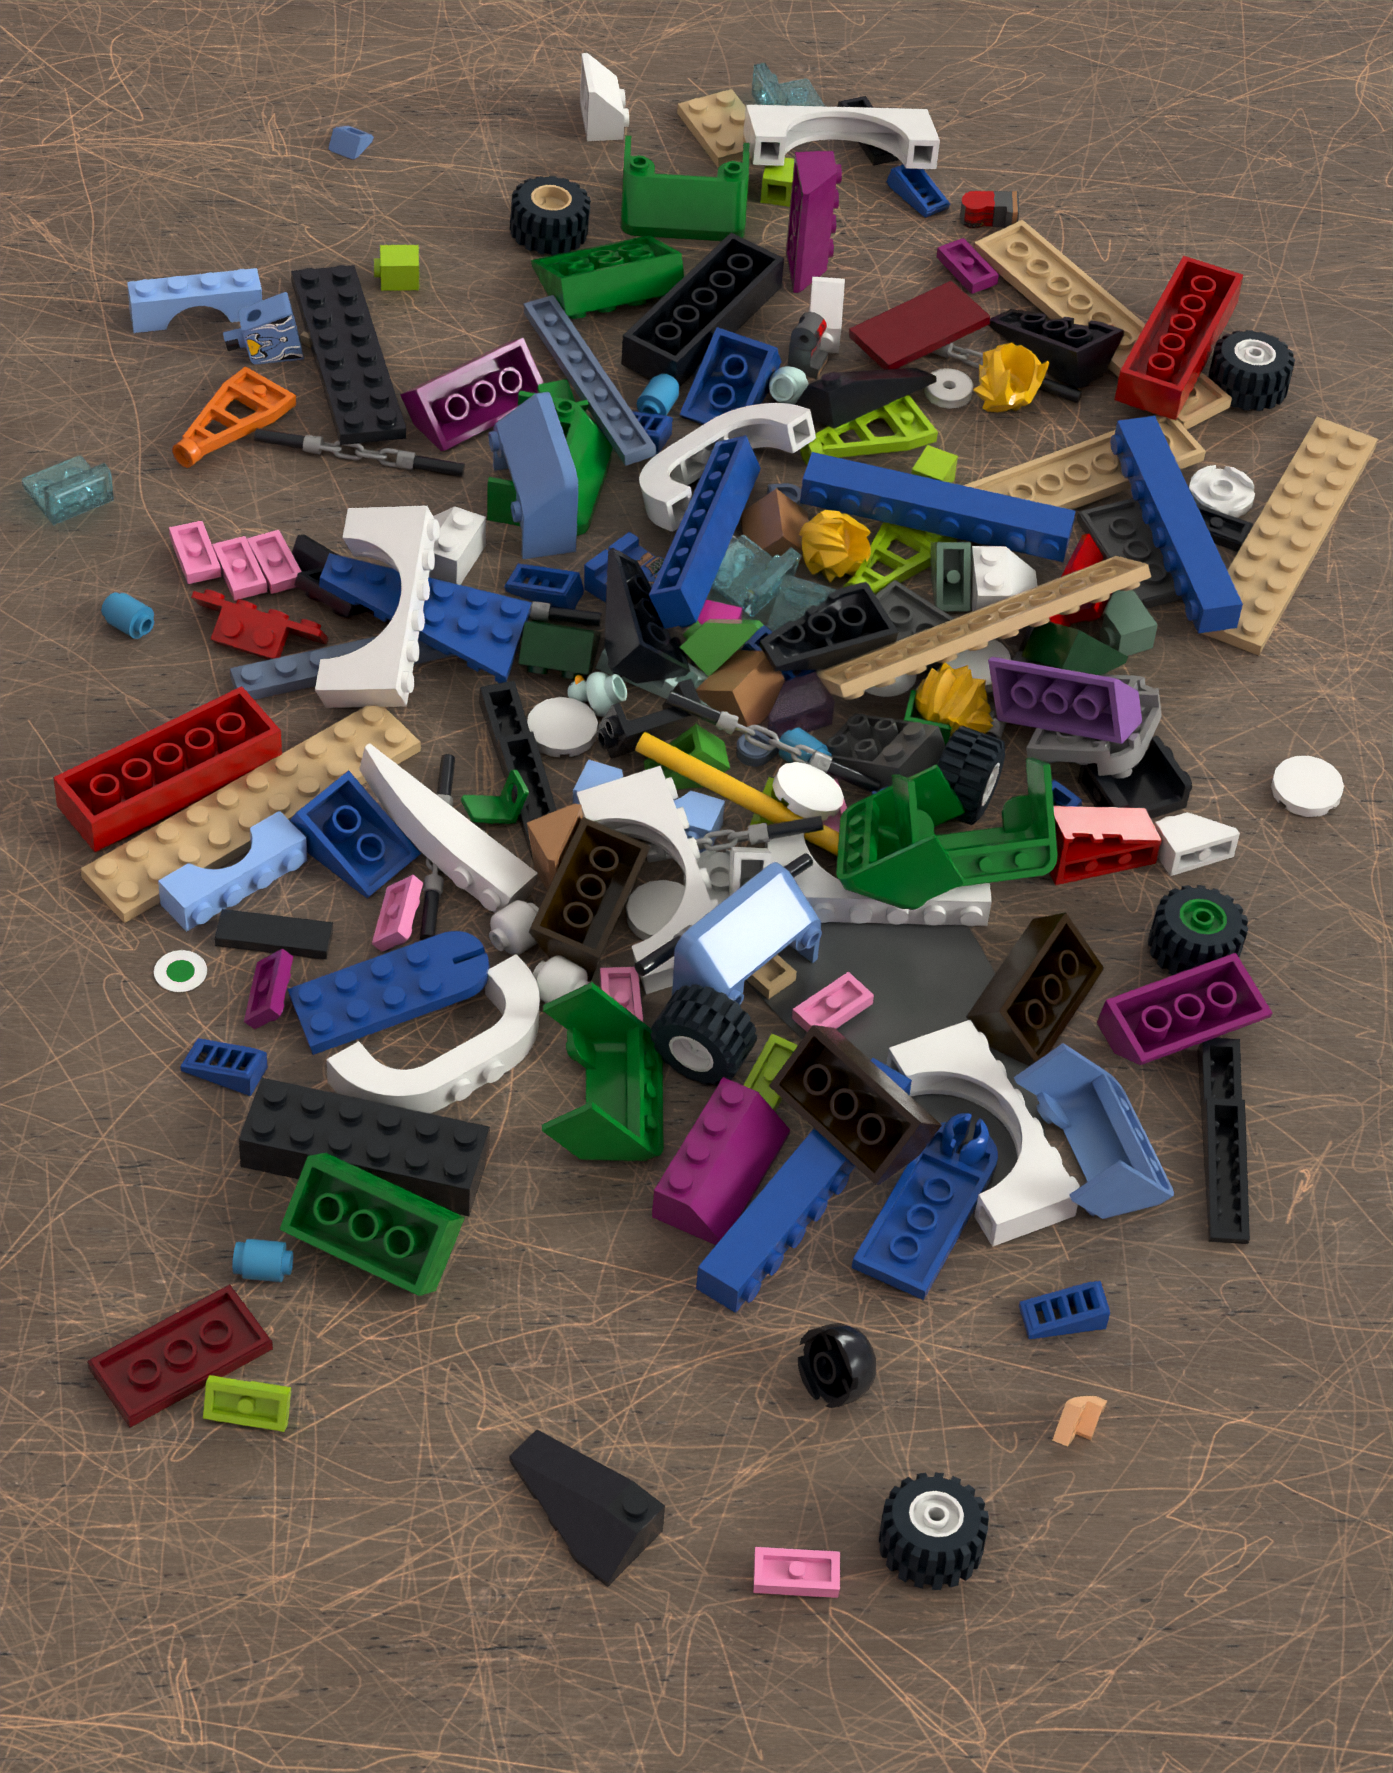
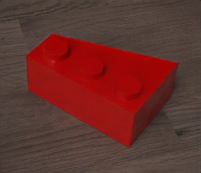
(1102, 841)

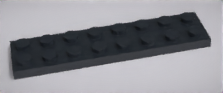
(348, 355)

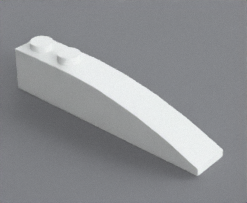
(447, 836)

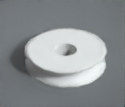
(949, 398)

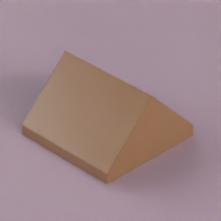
(775, 524)
(743, 687)
(551, 838)

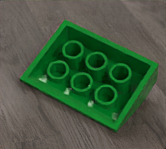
(610, 275)

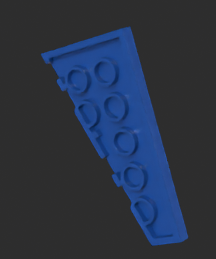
(458, 618)

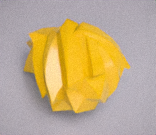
(1009, 377)
(834, 544)
(954, 699)

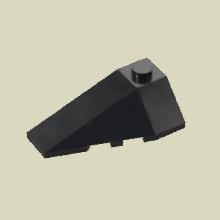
(1074, 351)
(849, 395)
(831, 633)
(634, 634)
(594, 1508)

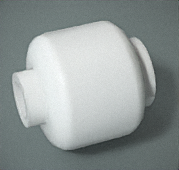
(512, 926)
(558, 978)

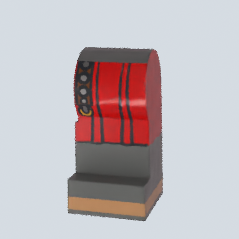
(989, 208)
(806, 343)

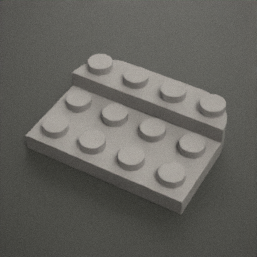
(1111, 757)

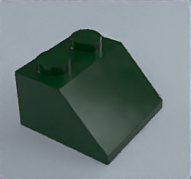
(558, 648)
(1070, 650)

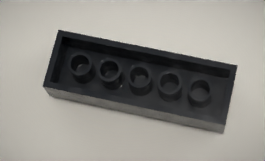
(716, 293)
(407, 1147)

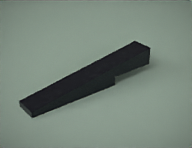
(516, 749)
(1224, 1140)

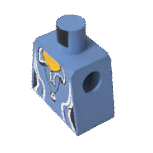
(267, 331)

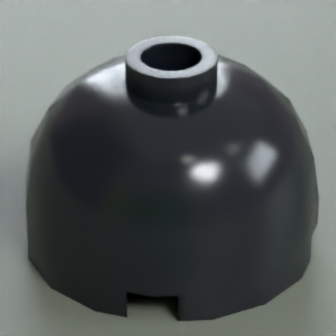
(837, 1364)

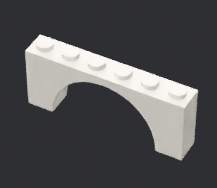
(900, 131)
(383, 668)
(645, 810)
(832, 903)
(961, 1065)

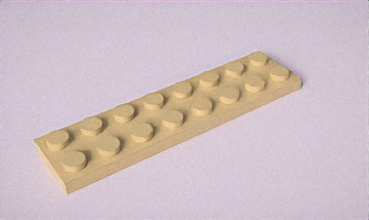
(1083, 470)

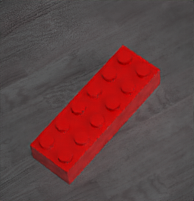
(1178, 338)
(167, 768)

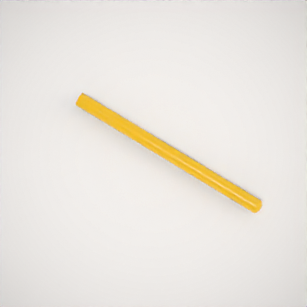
(730, 788)

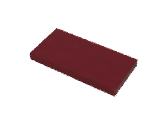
(919, 326)
(179, 1355)

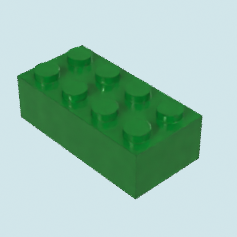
(372, 1223)

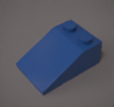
(745, 381)
(354, 836)

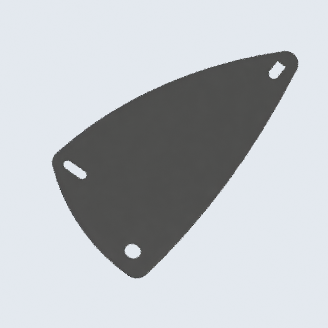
(920, 984)

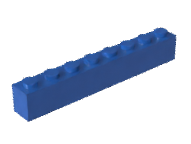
(937, 506)
(1176, 525)
(705, 533)
(778, 1217)

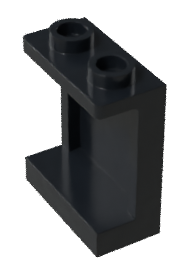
(621, 735)
(1154, 784)

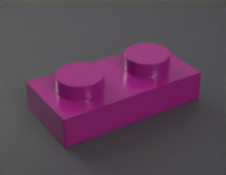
(967, 265)
(268, 989)

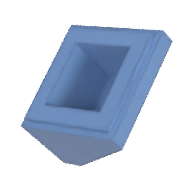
(349, 141)

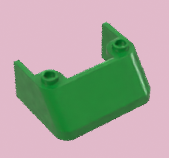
(683, 203)
(590, 455)
(1015, 851)
(872, 856)
(622, 1080)

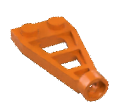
(250, 389)

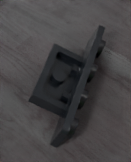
(311, 560)

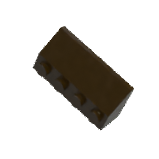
(588, 894)
(1036, 989)
(854, 1104)

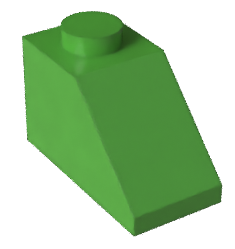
(717, 641)
(701, 745)

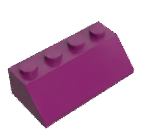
(812, 216)
(472, 394)
(1182, 1010)
(720, 1163)

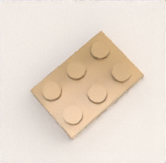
(717, 124)

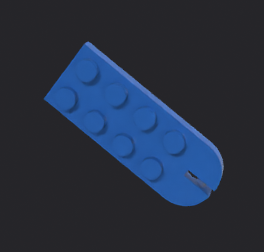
(390, 989)
(929, 1208)

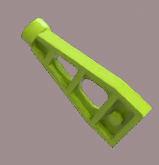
(903, 417)
(903, 568)

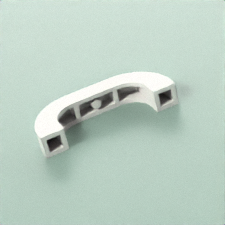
(669, 473)
(460, 1070)

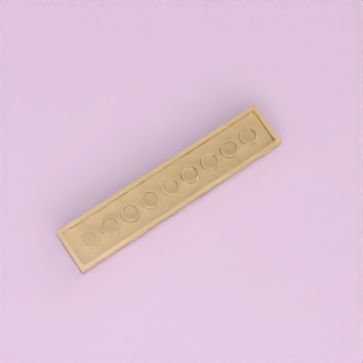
(1066, 291)
(1293, 528)
(978, 627)
(220, 824)

